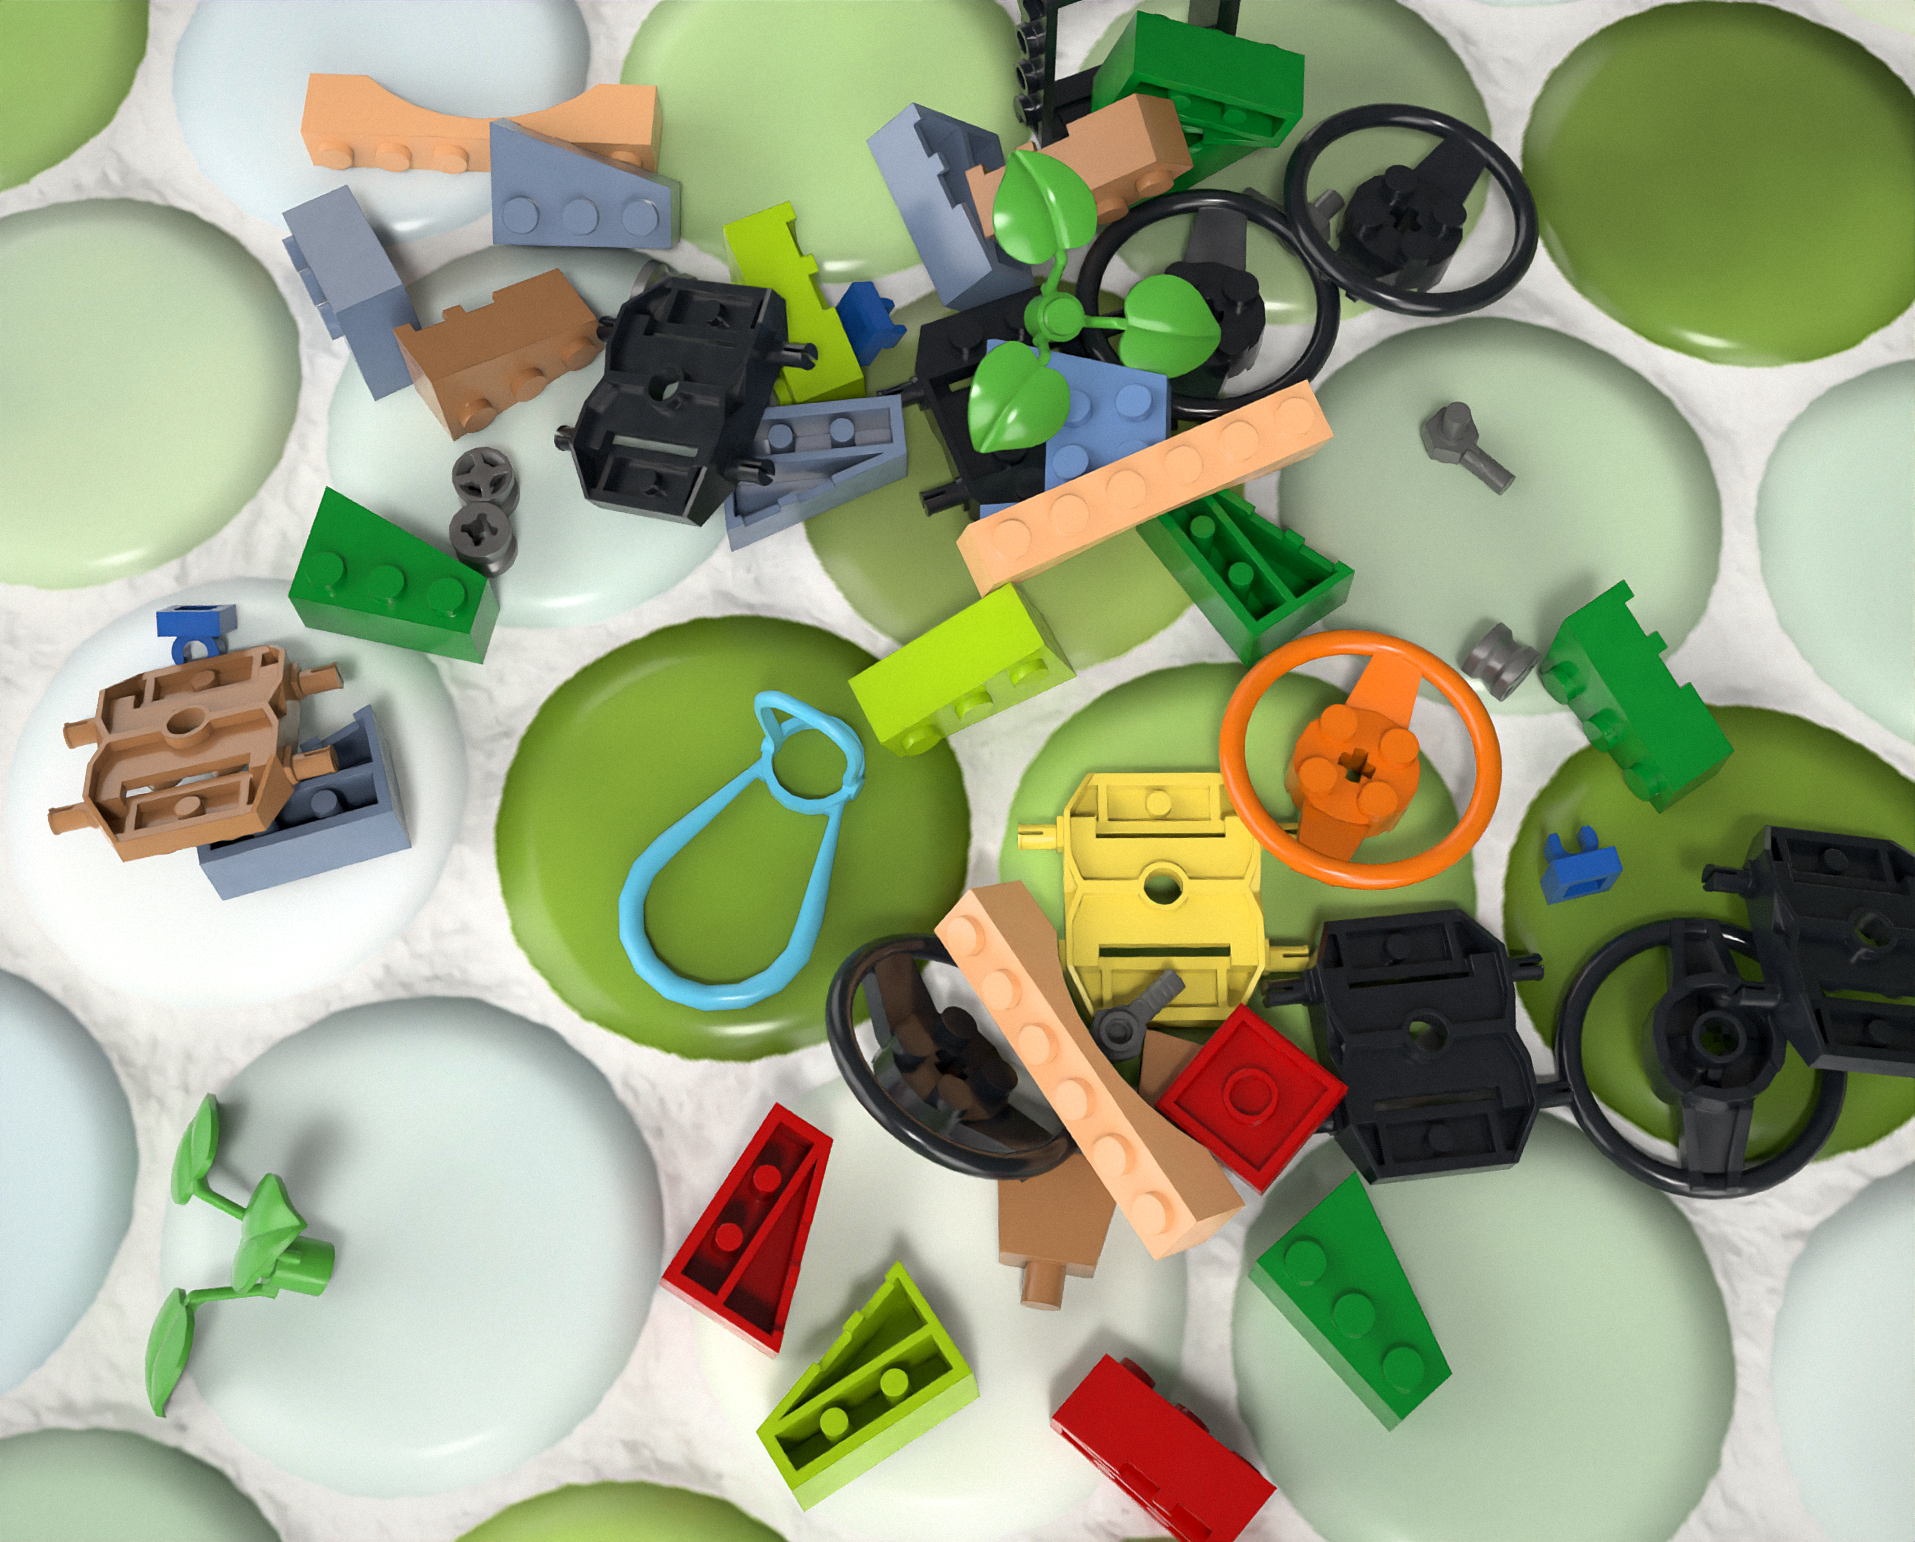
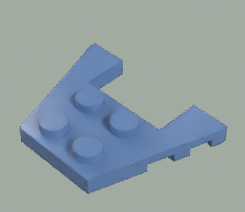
(1109, 417)

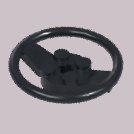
(1410, 221)
(1218, 271)
(935, 1074)
(1709, 1091)

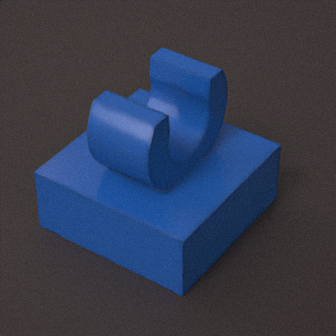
(868, 321)
(196, 623)
(1581, 873)

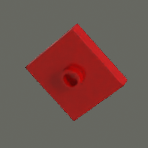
(1251, 1098)

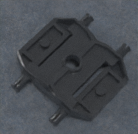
(950, 353)
(726, 355)
(1803, 909)
(1437, 969)

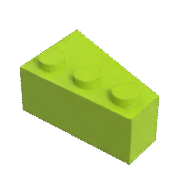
(766, 255)
(961, 673)
(869, 1393)

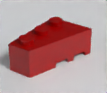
(753, 1235)
(1160, 1454)

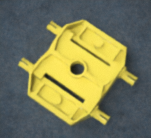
(1148, 826)

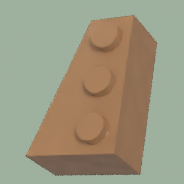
(1118, 151)
(500, 352)

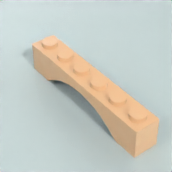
(363, 125)
(1142, 486)
(1151, 1168)

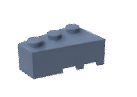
(925, 167)
(573, 197)
(356, 283)
(820, 460)
(324, 823)

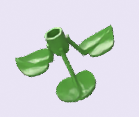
(1166, 327)
(267, 1250)

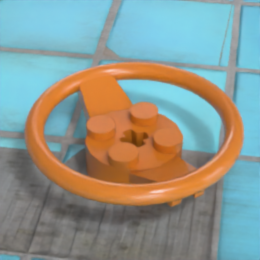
(1368, 738)

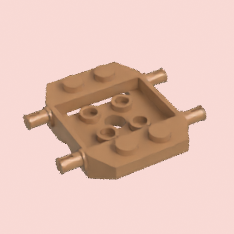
(242, 715)

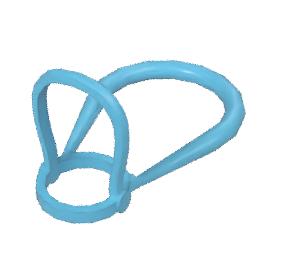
(679, 834)

